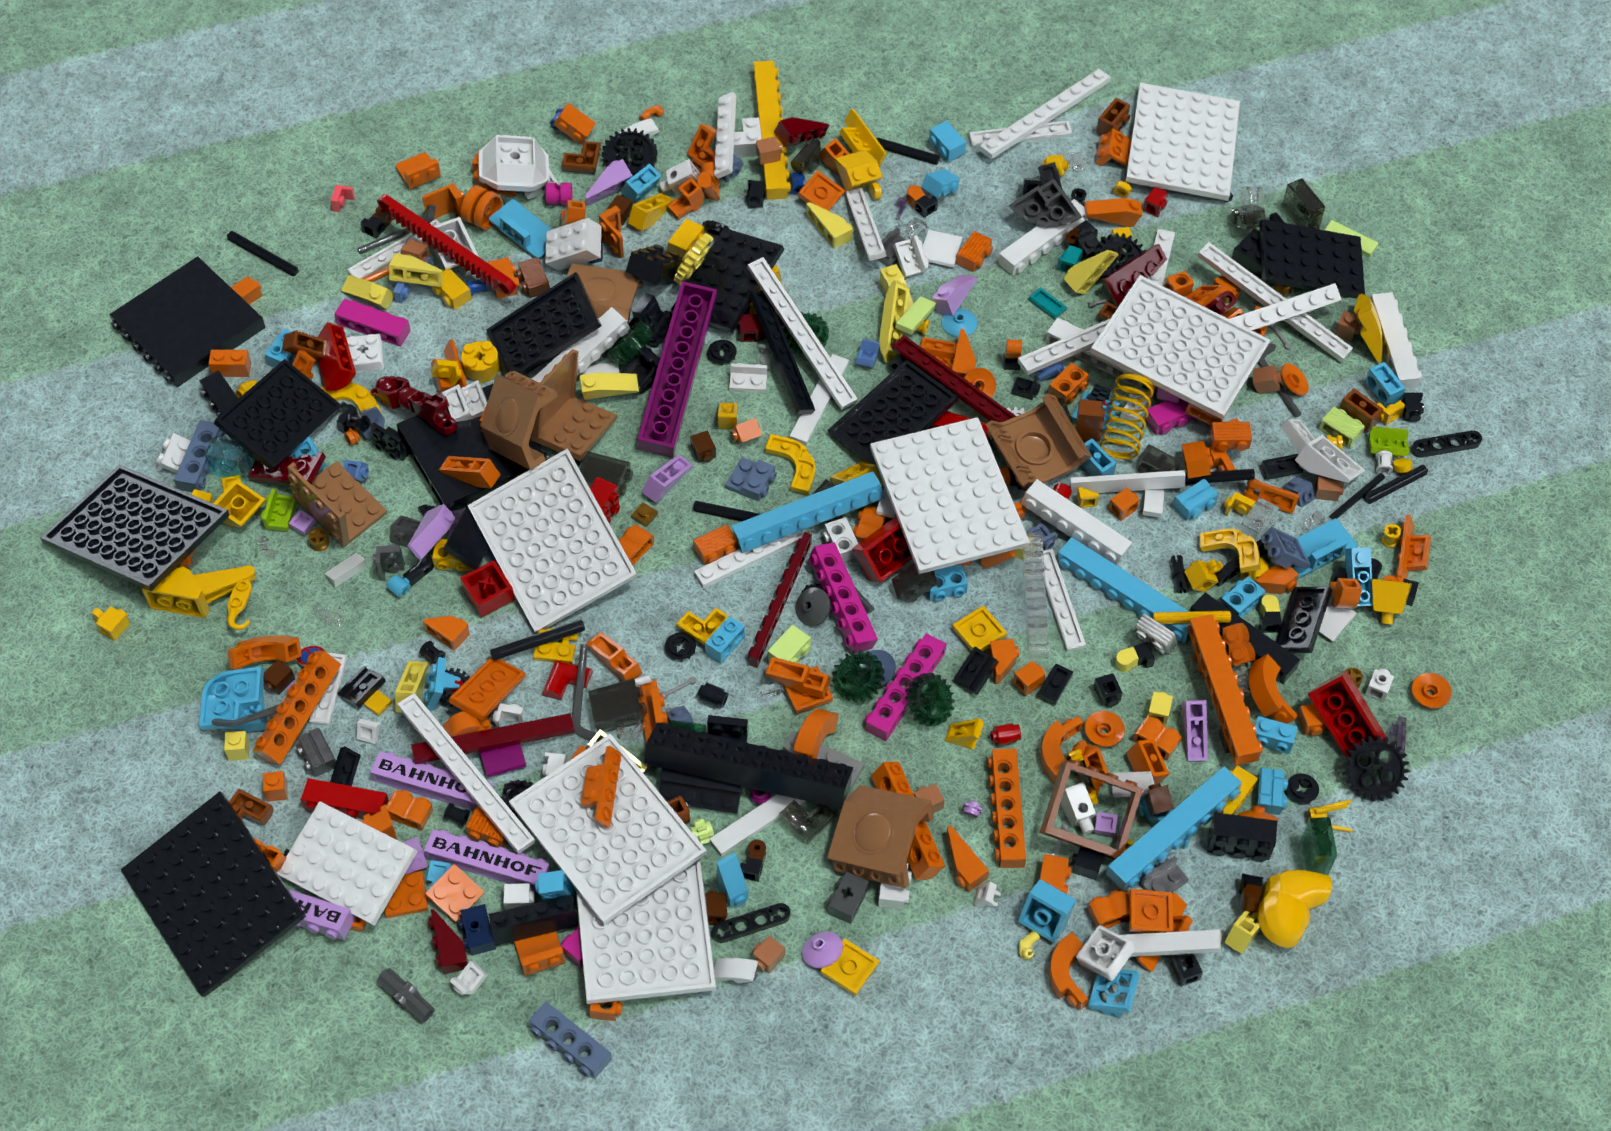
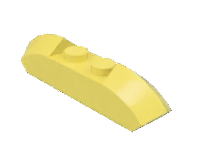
(894, 308)

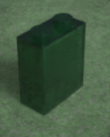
(1319, 845)

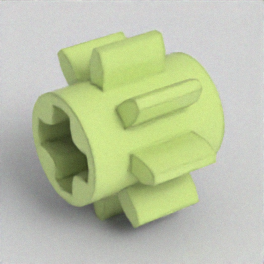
(702, 830)

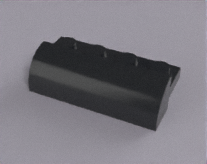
(700, 791)

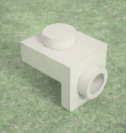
(508, 712)
(469, 979)

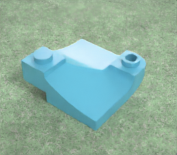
(234, 696)

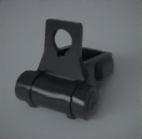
(649, 312)
(645, 366)

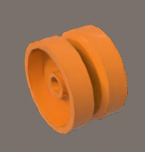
(479, 206)

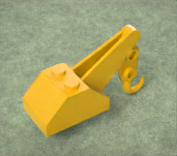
(191, 594)

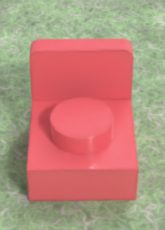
(340, 195)

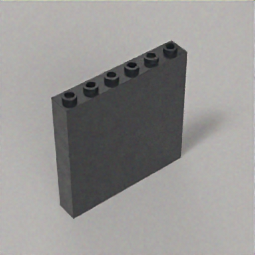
(184, 320)
(432, 448)

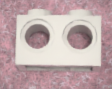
(844, 539)

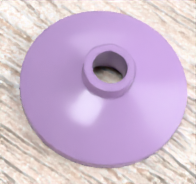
(822, 949)

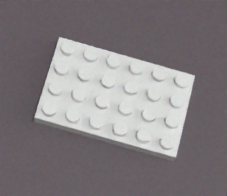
(347, 862)

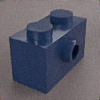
(477, 930)

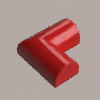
(562, 675)

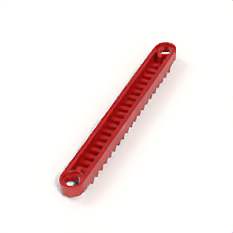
(446, 245)

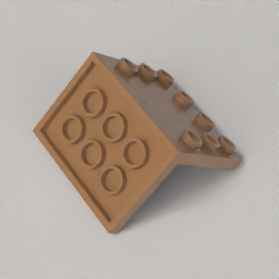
(567, 419)
(336, 502)

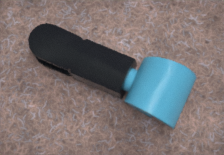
(402, 585)

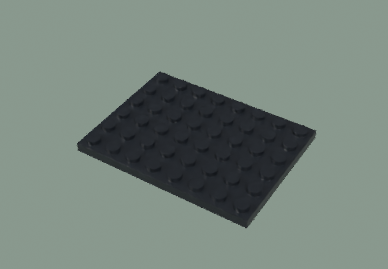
(135, 527)
(212, 894)

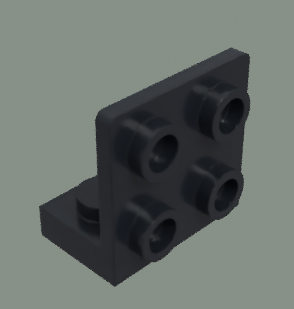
(389, 440)
(728, 727)

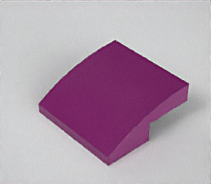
(503, 759)

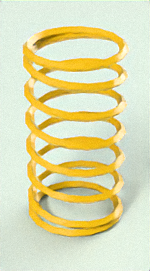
(1123, 455)

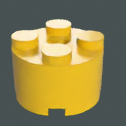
(480, 361)

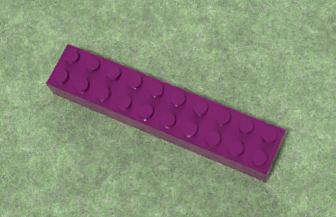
(677, 369)

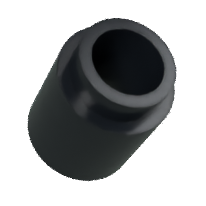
(713, 695)

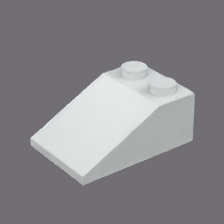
(455, 230)
(1328, 460)

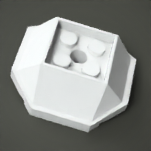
(513, 164)

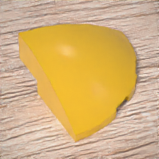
(1371, 328)

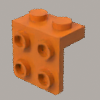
(1113, 146)
(418, 170)
(445, 200)
(610, 230)
(540, 953)

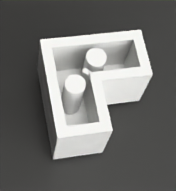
(746, 139)

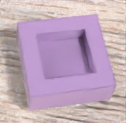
(302, 522)
(1105, 824)

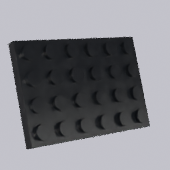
(1311, 258)
(728, 273)
(544, 326)
(896, 407)
(277, 414)

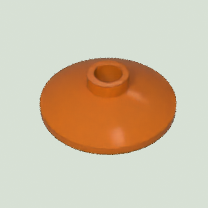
(984, 378)
(1294, 379)
(1431, 683)
(1104, 721)
(1258, 812)

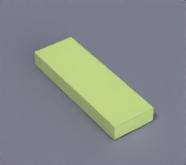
(1367, 244)
(915, 315)

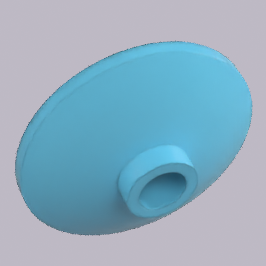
(952, 325)

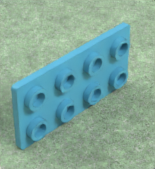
(522, 227)
(1324, 545)

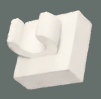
(367, 731)
(985, 895)

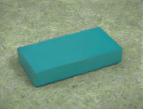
(1047, 303)

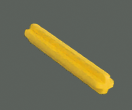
(1184, 617)

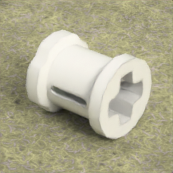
(1384, 462)

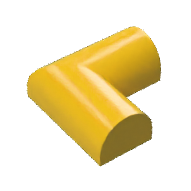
(700, 629)

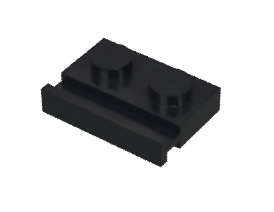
(976, 670)
(361, 687)

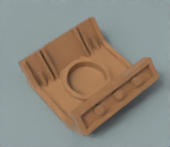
(608, 288)
(512, 416)
(1039, 443)
(877, 834)

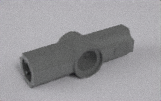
(405, 995)

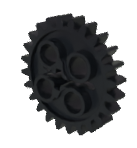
(646, 152)
(1115, 244)
(1357, 772)

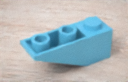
(1360, 568)

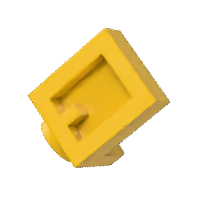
(446, 369)
(1392, 412)
(1240, 503)

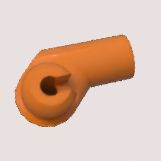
(650, 111)

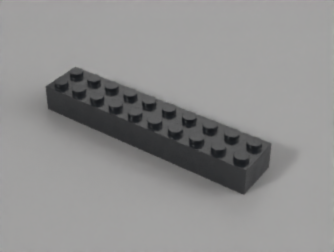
(748, 765)

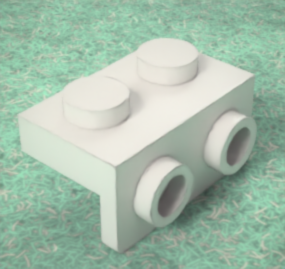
(911, 257)
(173, 453)

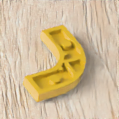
(356, 394)
(799, 456)
(1233, 539)

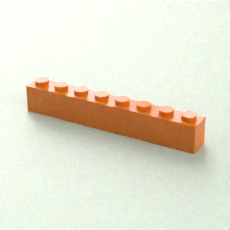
(1224, 690)

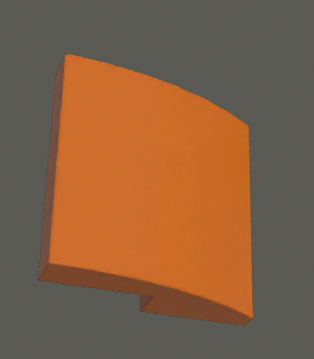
(940, 349)

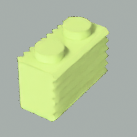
(1339, 423)

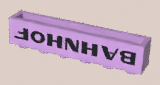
(421, 779)
(484, 859)
(324, 916)

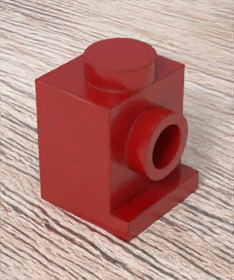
(1155, 202)

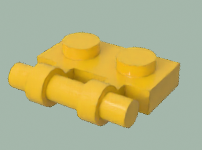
(553, 650)

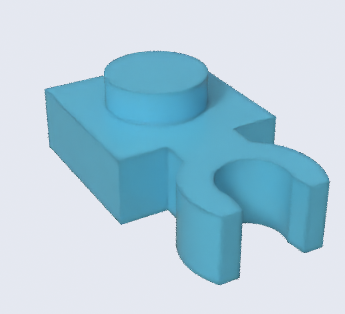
(436, 871)

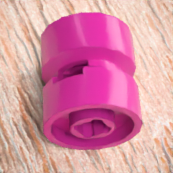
(558, 193)

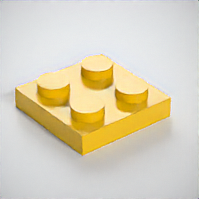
(979, 629)
(851, 968)

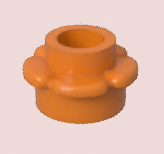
(352, 437)

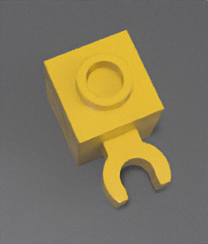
(1202, 574)
(112, 622)

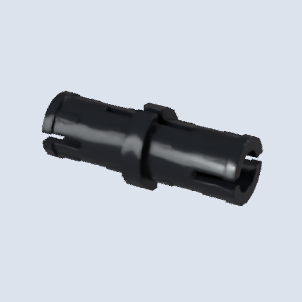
(1179, 574)

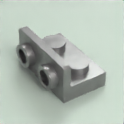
(888, 242)
(403, 530)
(388, 559)
(1165, 877)

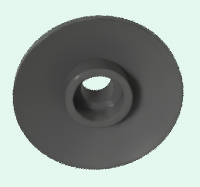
(819, 607)

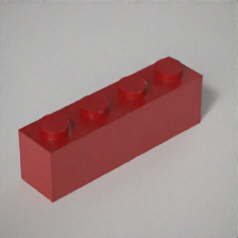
(344, 798)

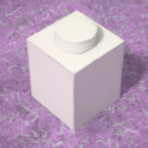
(518, 895)

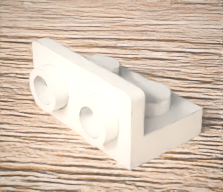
(748, 378)

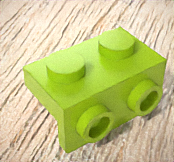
(1389, 440)
(278, 511)

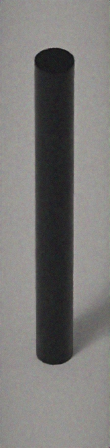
(1356, 497)

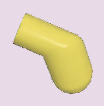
(1026, 943)

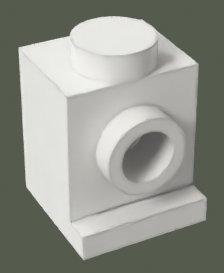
(1379, 684)
(553, 762)

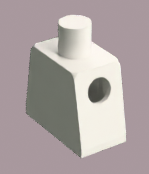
(678, 175)
(1078, 807)

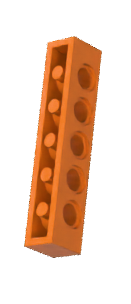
(306, 702)
(923, 853)
(1007, 856)

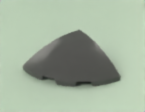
(1046, 206)

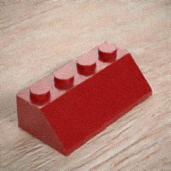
(1345, 712)

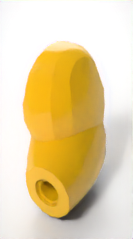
(1288, 902)

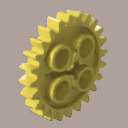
(693, 258)

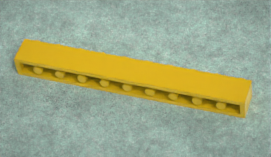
(769, 117)

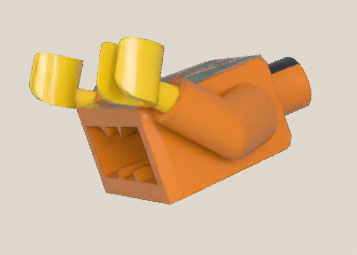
(1089, 756)

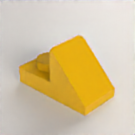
(727, 415)
(965, 733)

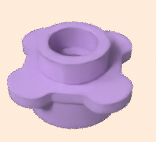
(972, 809)

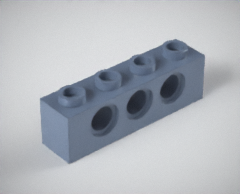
(194, 465)
(549, 1016)

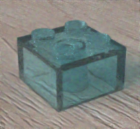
(228, 459)

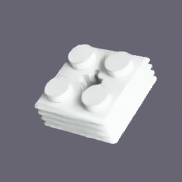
(366, 352)
(1157, 634)
(1116, 950)

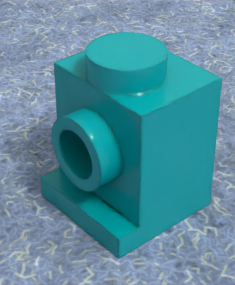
(1069, 258)

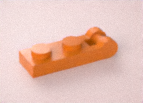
(1279, 497)

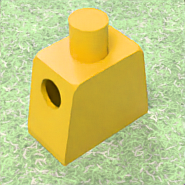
(1389, 598)

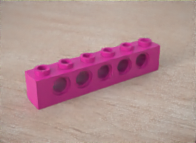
(843, 597)
(884, 726)

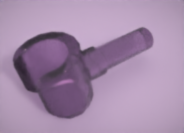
(902, 204)

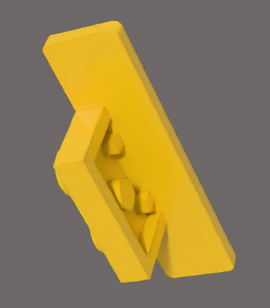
(860, 137)

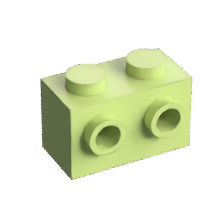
(791, 645)

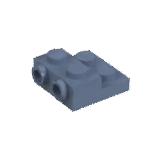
(751, 478)
(1284, 549)

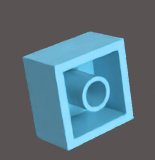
(1047, 910)

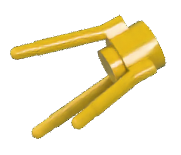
(1318, 812)

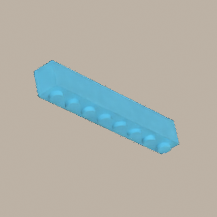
(808, 511)
(1119, 584)
(1173, 829)

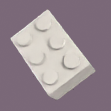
(573, 243)

